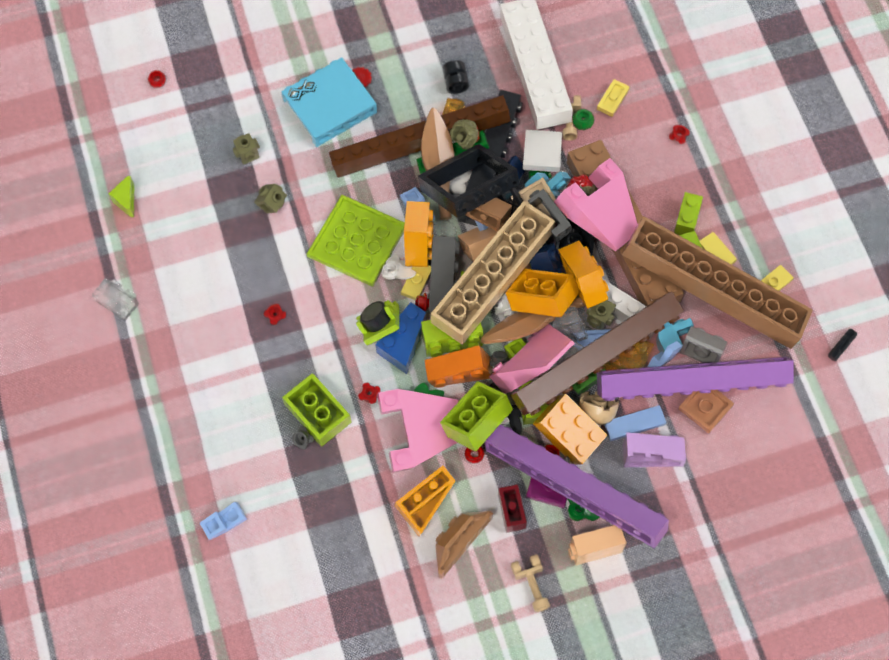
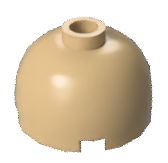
(598, 409)

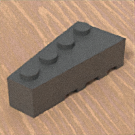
(442, 268)

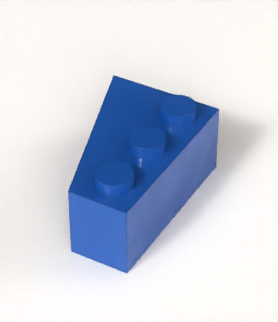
(400, 345)

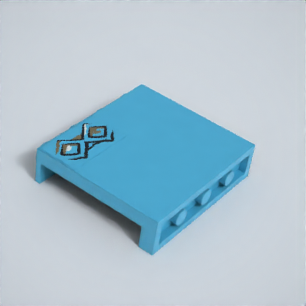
(329, 101)

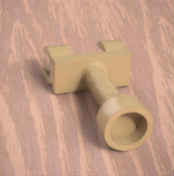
(570, 132)
(540, 603)

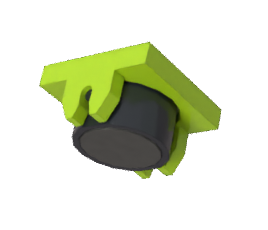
(378, 320)

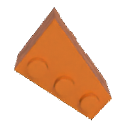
(459, 367)

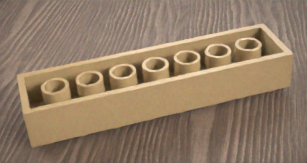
(492, 272)

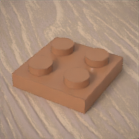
(706, 408)

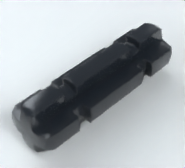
(842, 344)

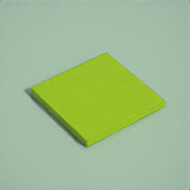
(356, 240)

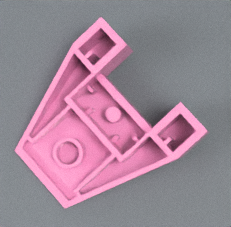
(604, 213)
(532, 360)
(421, 423)

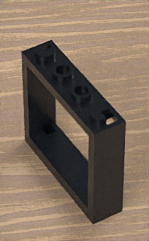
(435, 177)

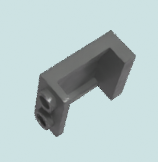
(564, 227)

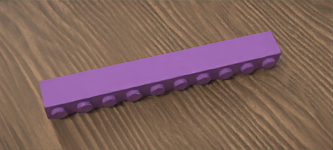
(695, 377)
(578, 486)

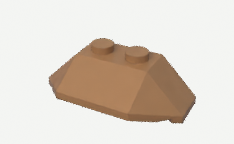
(458, 538)

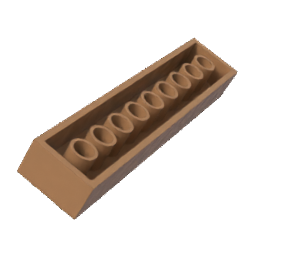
(717, 282)
(645, 284)

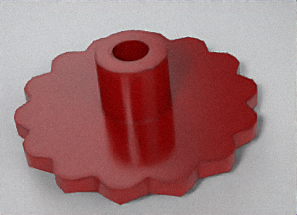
(363, 75)

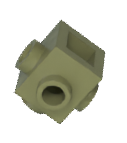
(246, 148)
(270, 198)
(601, 315)

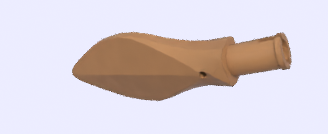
(436, 149)
(521, 325)

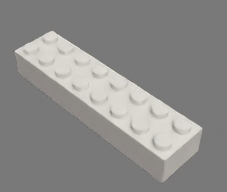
(536, 63)

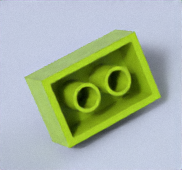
(438, 342)
(317, 409)
(476, 416)

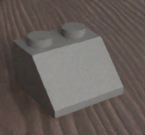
(703, 346)

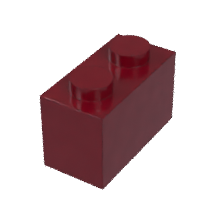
(512, 508)

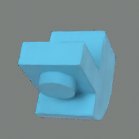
(557, 183)
(672, 332)

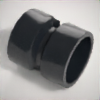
(455, 77)

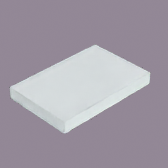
(542, 150)

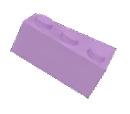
(653, 450)

